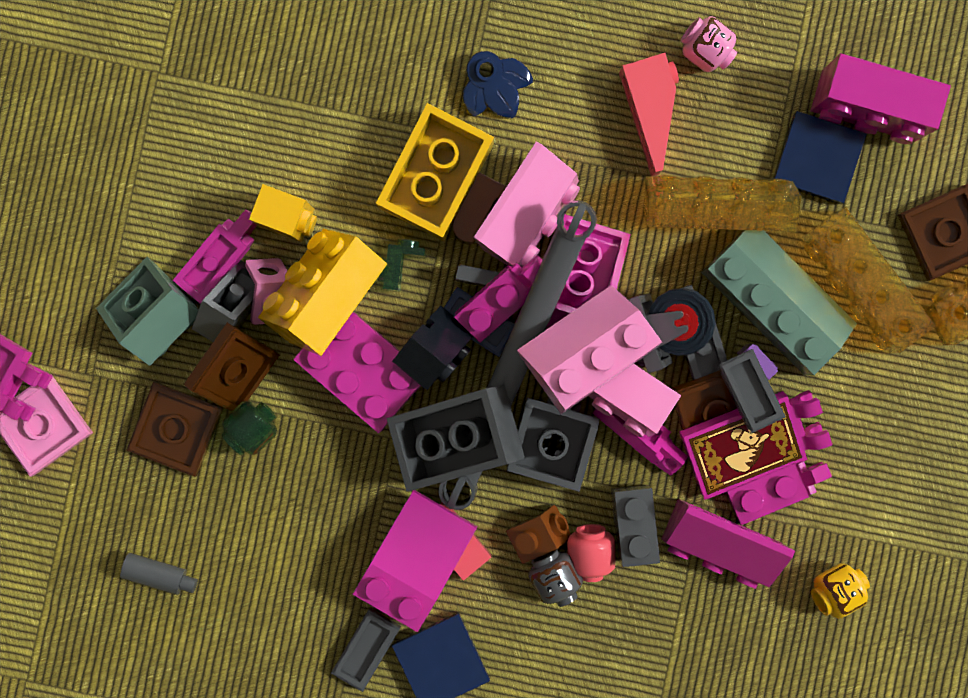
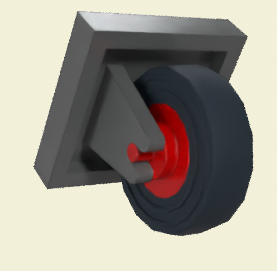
(680, 320)

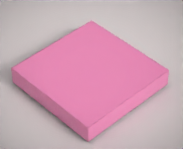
(50, 430)

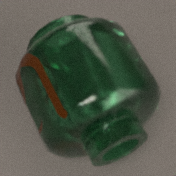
(249, 427)

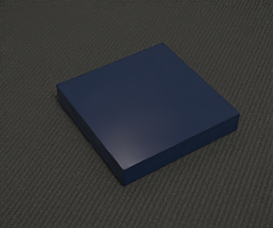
(820, 157)
(441, 660)

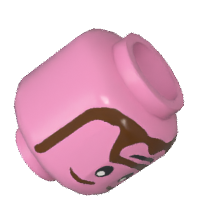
(709, 44)

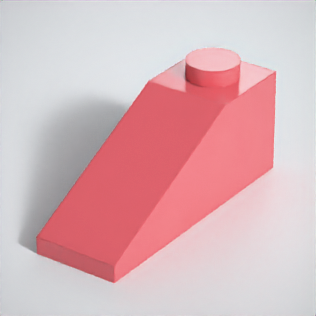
(651, 96)

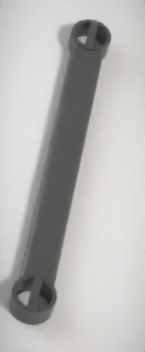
(532, 321)

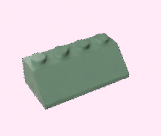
(780, 300)

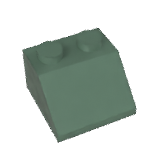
(147, 312)

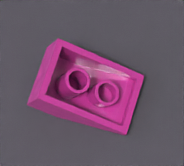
(595, 268)
(415, 560)

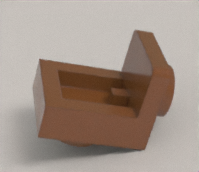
(539, 534)

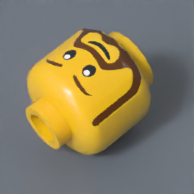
(840, 591)

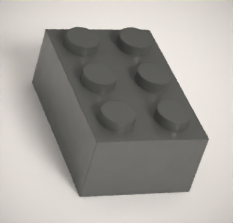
(455, 438)

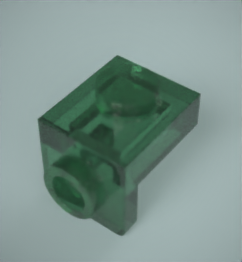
(393, 271)

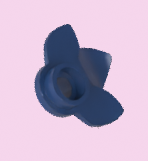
(499, 88)

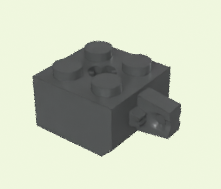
(565, 465)

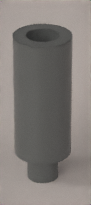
(157, 574)

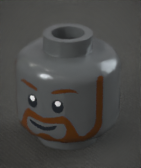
(555, 578)

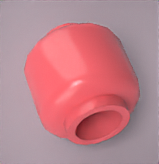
(592, 552)

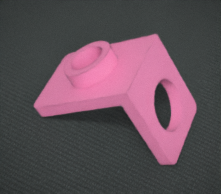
(264, 284)

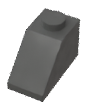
(227, 302)

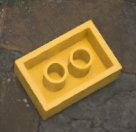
(435, 172)
(322, 290)

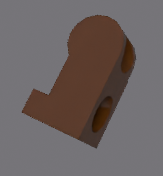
(476, 208)

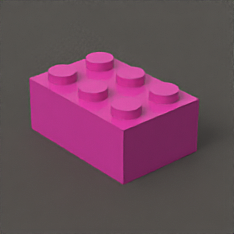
(879, 99)
(361, 372)

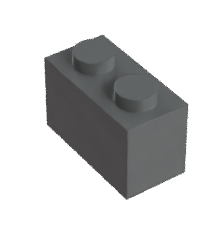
(635, 525)

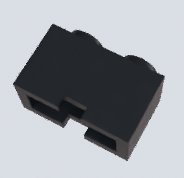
(434, 349)

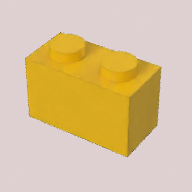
(283, 214)

